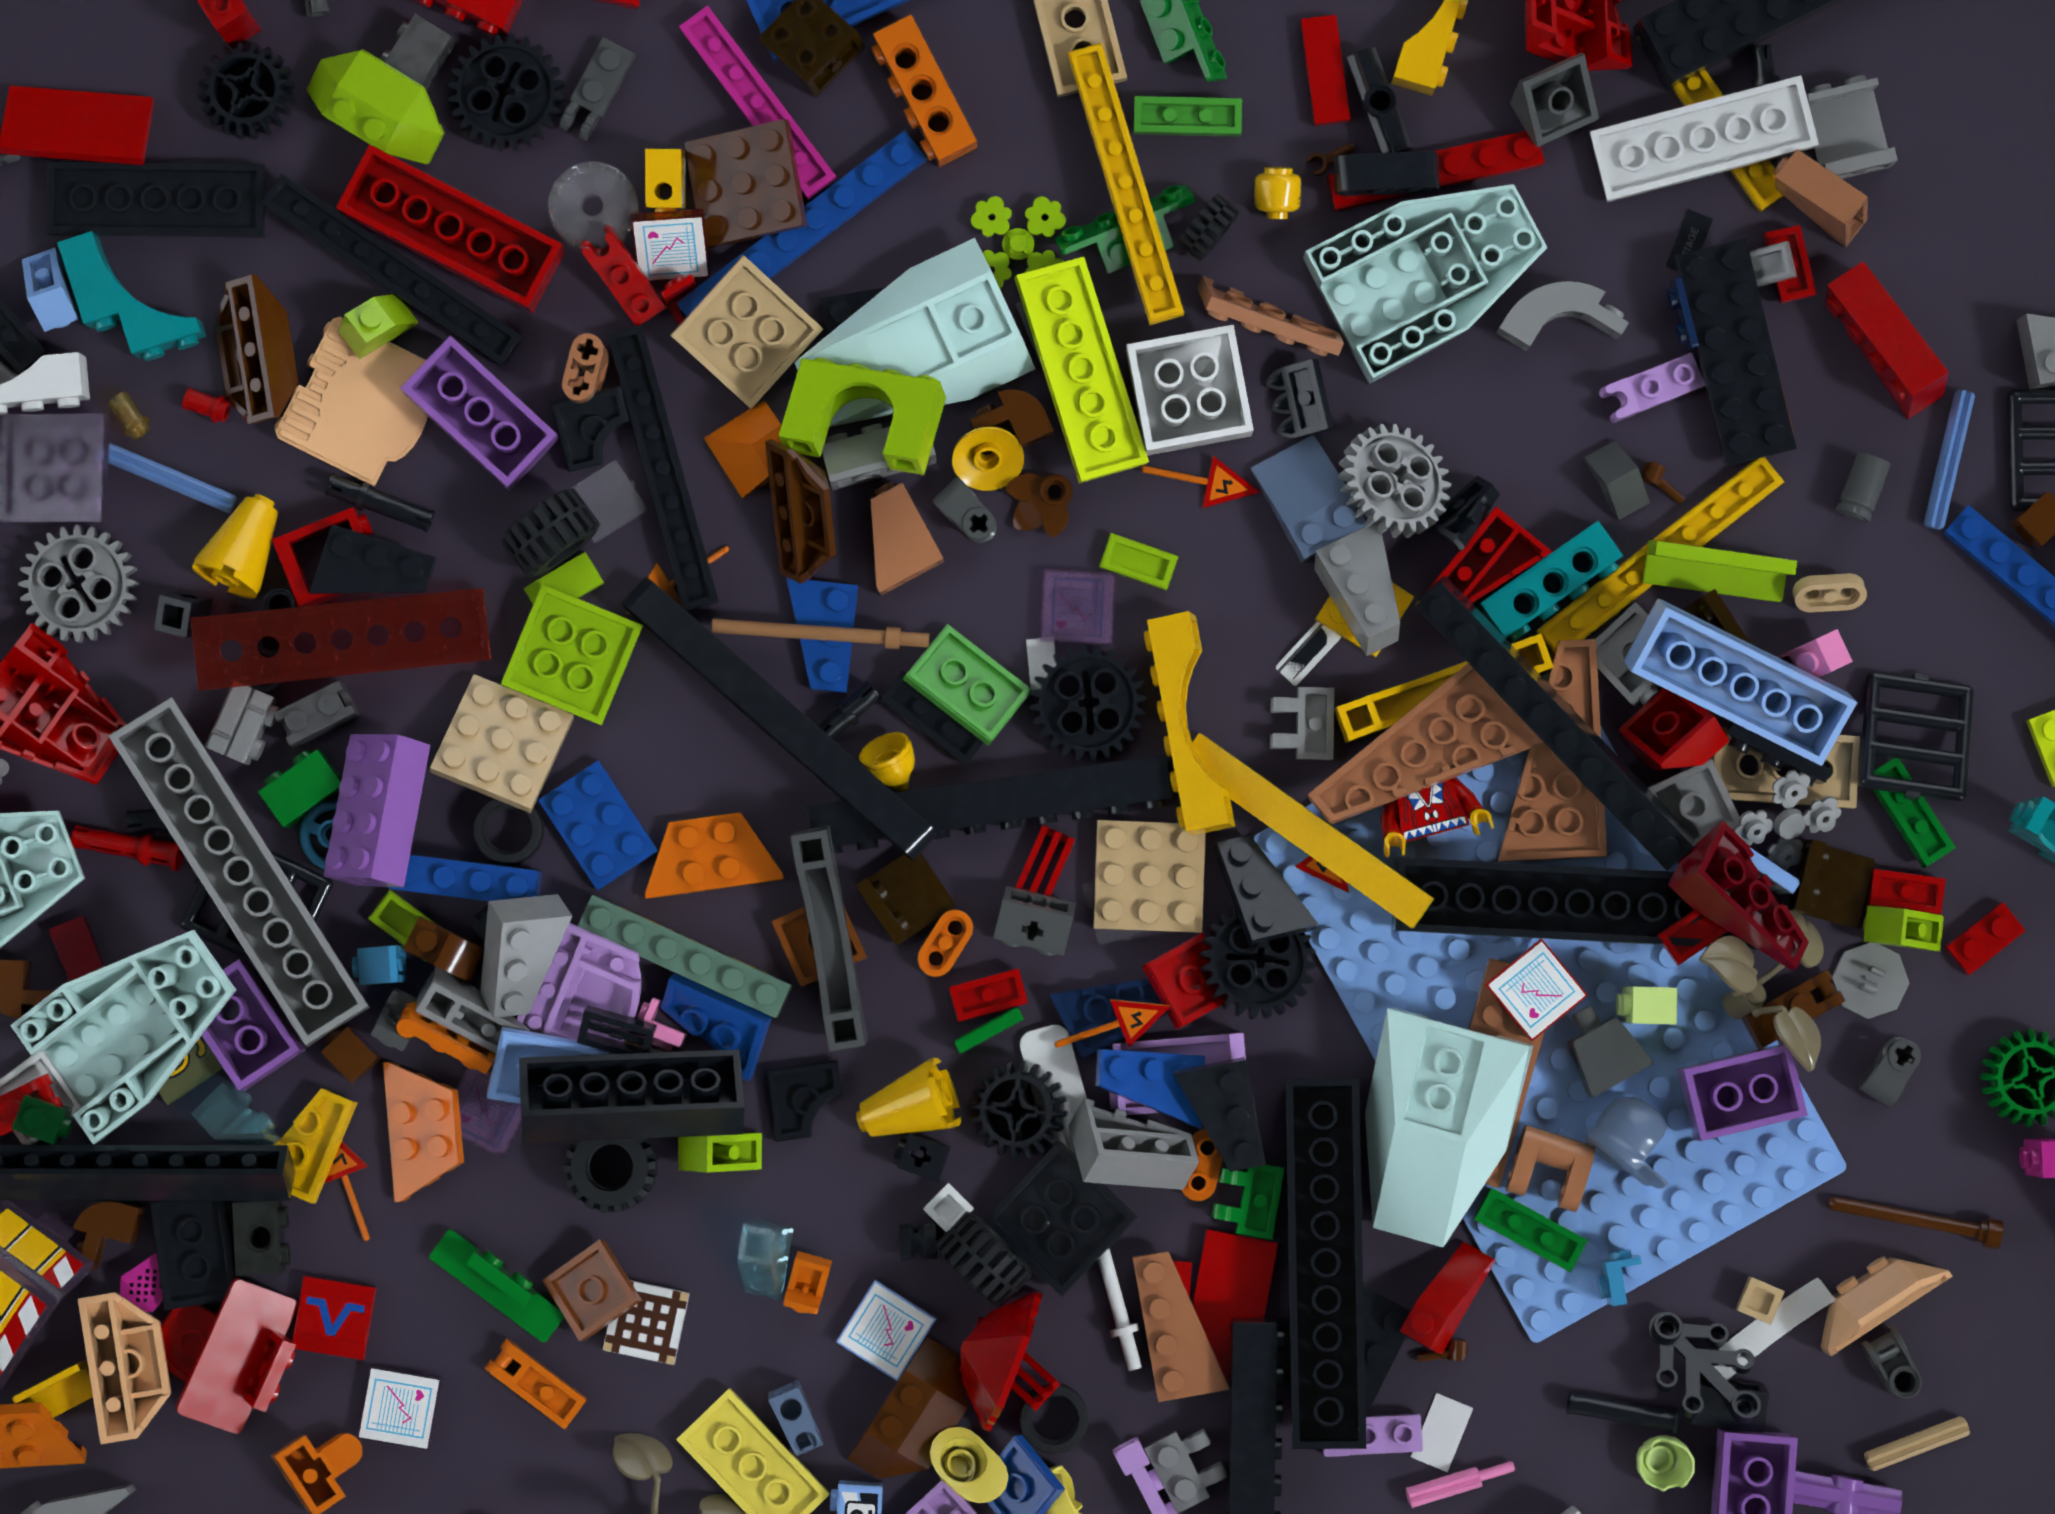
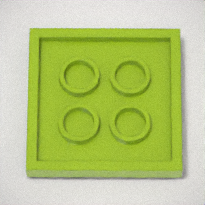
(571, 654)

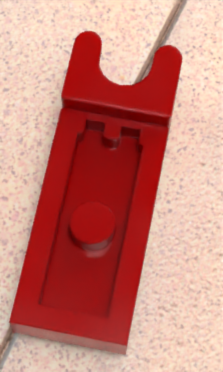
(624, 277)

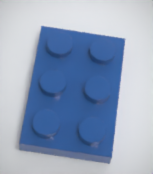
(598, 825)

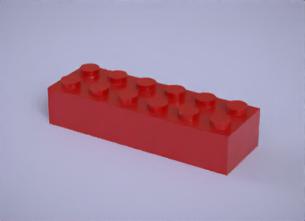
(451, 229)

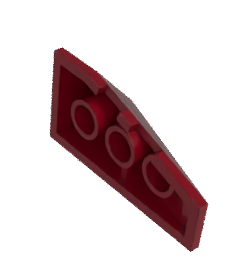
(1728, 889)

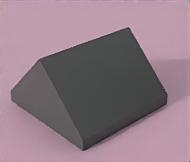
(1555, 100)

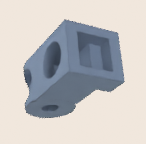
(795, 1417)

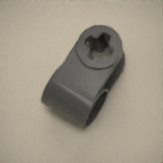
(961, 507)
(1887, 1074)
(1891, 1362)

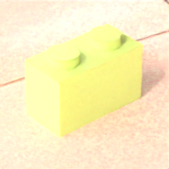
(1647, 1005)

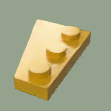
(316, 1140)

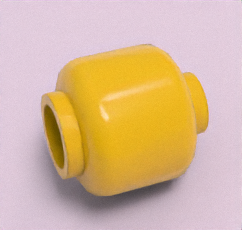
(1277, 192)

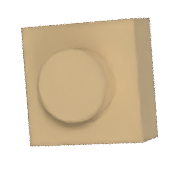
(1760, 1300)

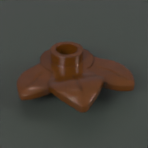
(1035, 504)

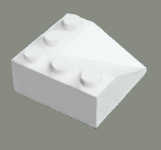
(1189, 390)

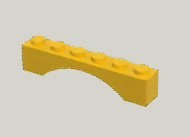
(1423, 54)
(1175, 652)
(1386, 707)

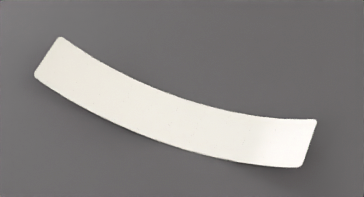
(1790, 1313)

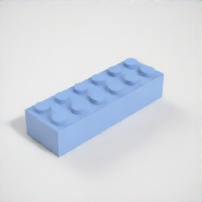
(1739, 682)

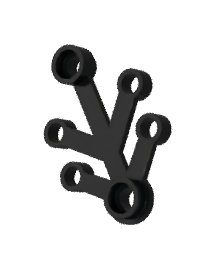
(1701, 1363)

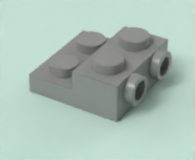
(1612, 649)
(1697, 799)

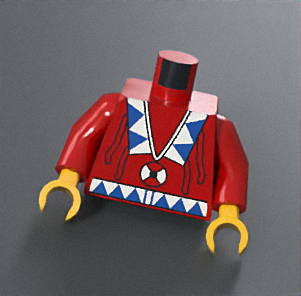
(1431, 813)

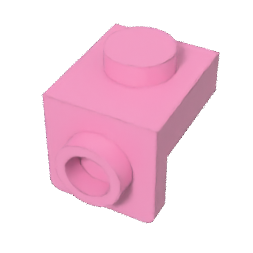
(665, 1036)

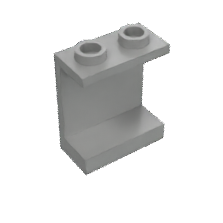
(1849, 128)

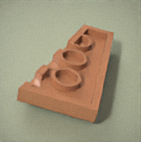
(1269, 318)
(1175, 1338)

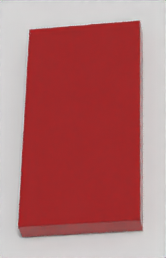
(76, 125)
(1231, 1284)

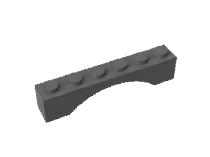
(830, 938)

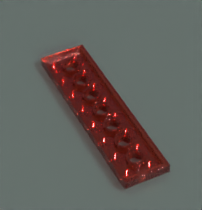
(327, 661)

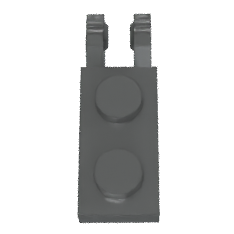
(598, 86)

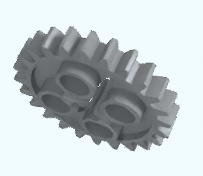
(1394, 480)
(51, 601)

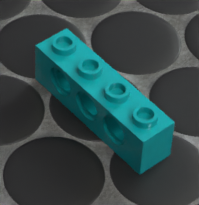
(1591, 542)

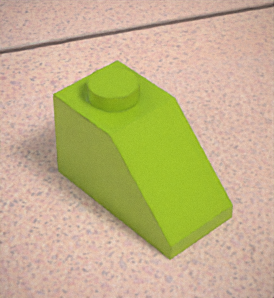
(376, 323)
(1903, 928)
(720, 1153)

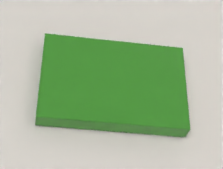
(967, 684)

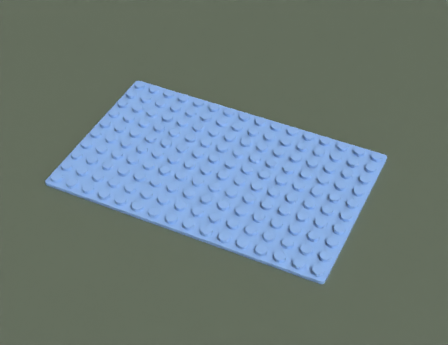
(1711, 1183)

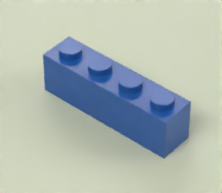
(469, 879)

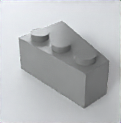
(2038, 349)
(1361, 587)
(519, 950)

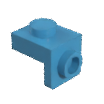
(1611, 1283)

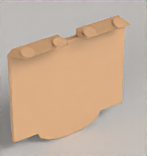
(354, 407)

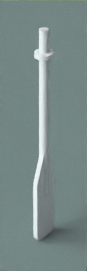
(1039, 1048)

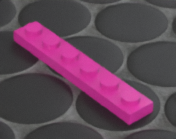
(753, 94)

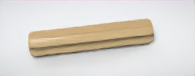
(1916, 1443)

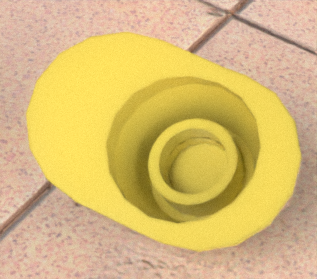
(968, 1465)

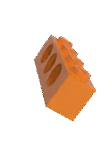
(906, 38)

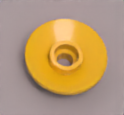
(992, 470)

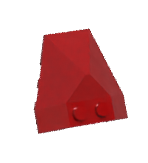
(1578, 26)
(53, 711)
(994, 1355)

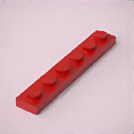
(1464, 165)

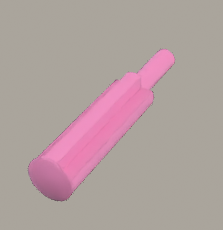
(1454, 1484)

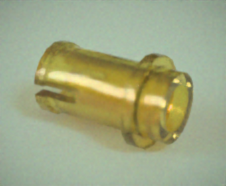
(128, 414)

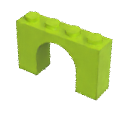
(826, 387)

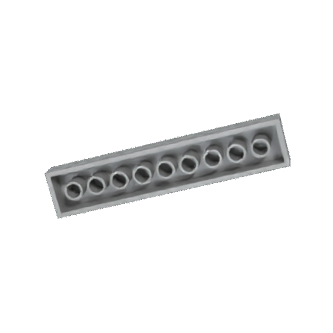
(239, 872)

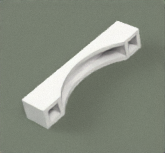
(48, 381)

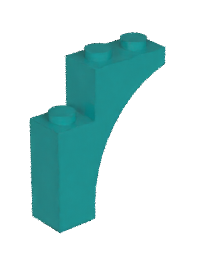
(105, 301)
(2036, 825)

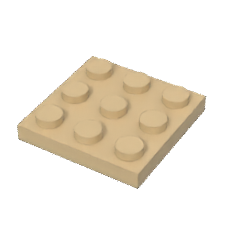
(746, 331)
(501, 743)
(1148, 877)

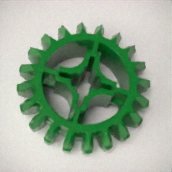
(2023, 1061)

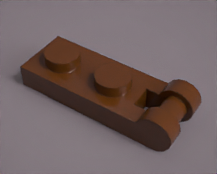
(1762, 1027)

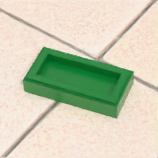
(988, 1030)

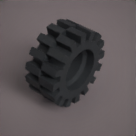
(1209, 227)

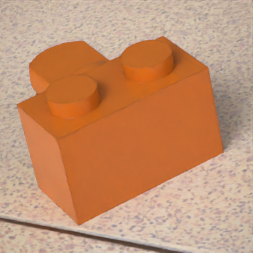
(314, 1470)

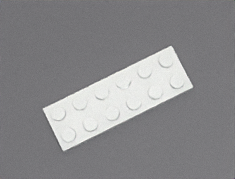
(1704, 138)

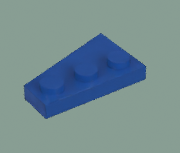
(825, 605)
(717, 1020)

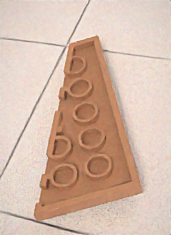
(1441, 738)
(1552, 808)

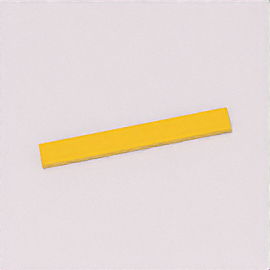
(1125, 184)
(1692, 529)
(1314, 834)

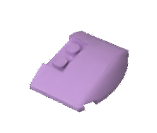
(583, 974)

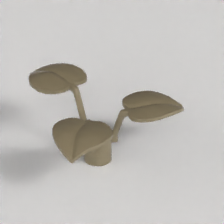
(1735, 964)
(646, 1457)

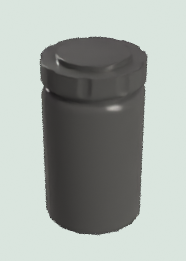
(1863, 487)

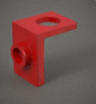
(675, 291)

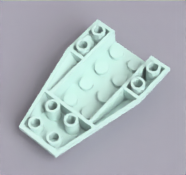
(932, 322)
(127, 1027)

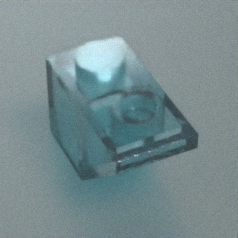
(232, 1119)
(764, 1258)

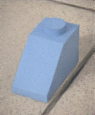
(49, 290)

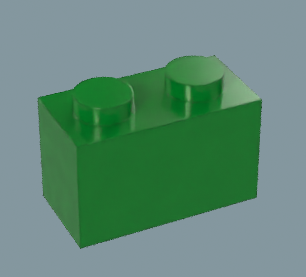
(301, 787)

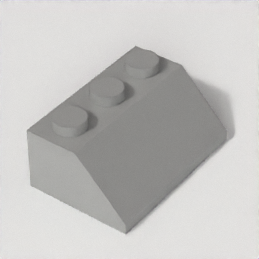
(859, 457)

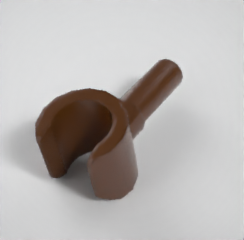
(1329, 157)
(1653, 474)
(1456, 1351)

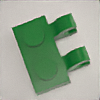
(1258, 1200)

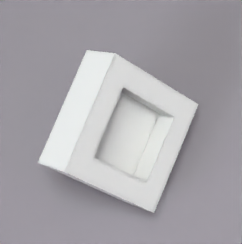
(947, 1207)

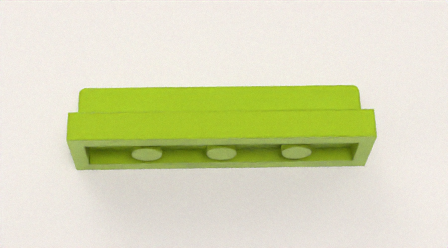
(1716, 569)

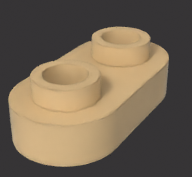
(1829, 592)

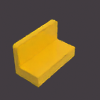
(61, 1390)

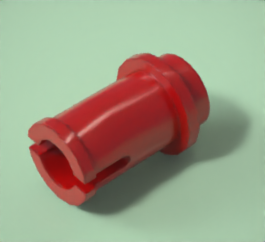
(207, 405)

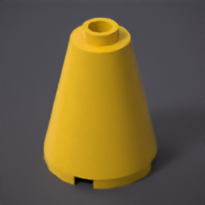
(240, 548)
(912, 1104)

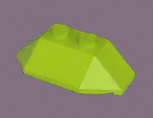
(377, 105)

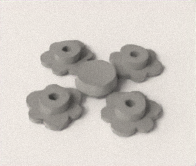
(1790, 822)

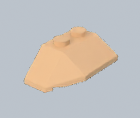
(1875, 1298)
(124, 1365)

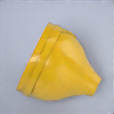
(890, 759)

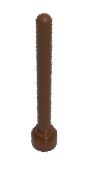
(1987, 1232)

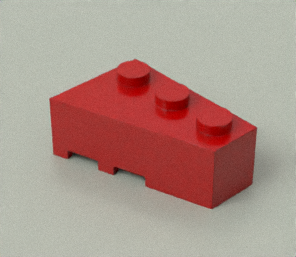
(1493, 556)

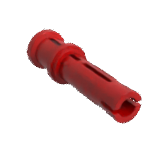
(144, 849)

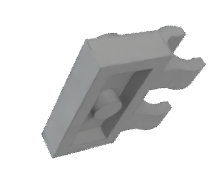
(1313, 723)
(1177, 1471)

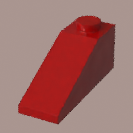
(1447, 1298)

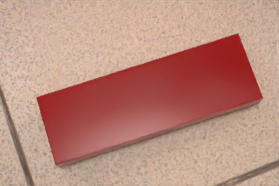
(1325, 70)

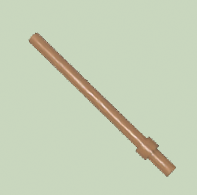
(891, 637)

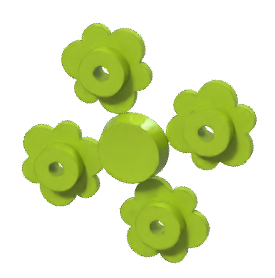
(1018, 242)

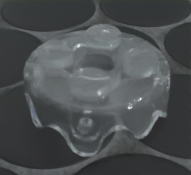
(588, 181)

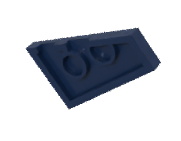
(1092, 1008)

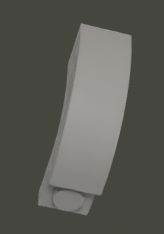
(1557, 301)

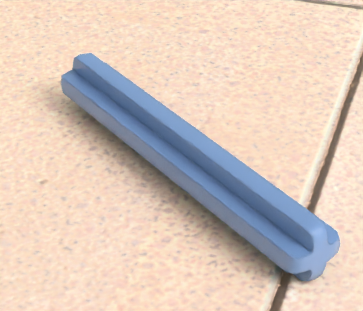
(1949, 459)
(171, 479)

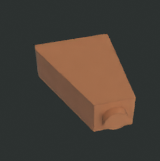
(1822, 196)
(900, 539)

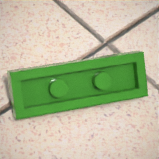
(1187, 116)

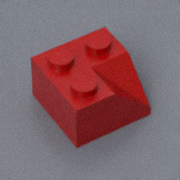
(1673, 733)

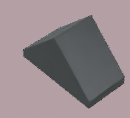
(1618, 479)

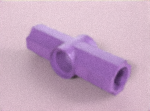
(1845, 1494)

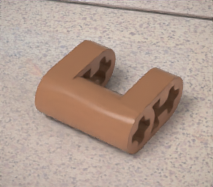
(594, 368)
(1554, 1151)

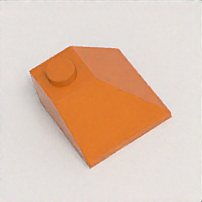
(742, 447)

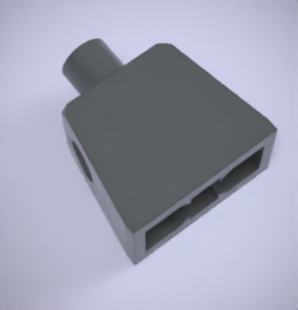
(1605, 1052)

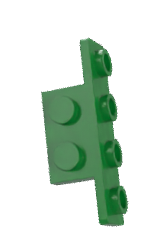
(1182, 29)
(1107, 233)
(498, 1286)

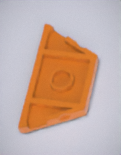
(710, 856)
(421, 1128)
(34, 1438)

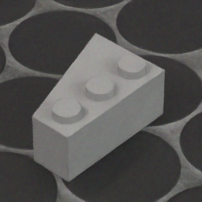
(1130, 1152)

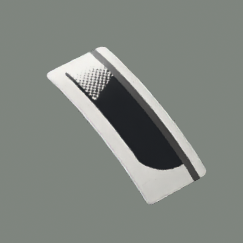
(1307, 653)

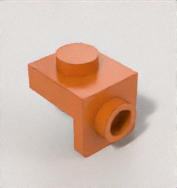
(807, 1283)

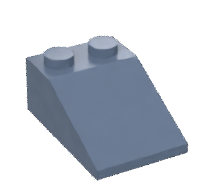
(1307, 497)

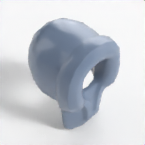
(1627, 1136)

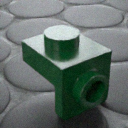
(43, 1120)

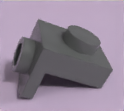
(387, 1020)

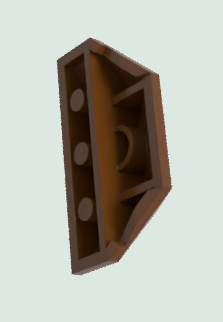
(255, 350)
(799, 512)
(915, 1411)

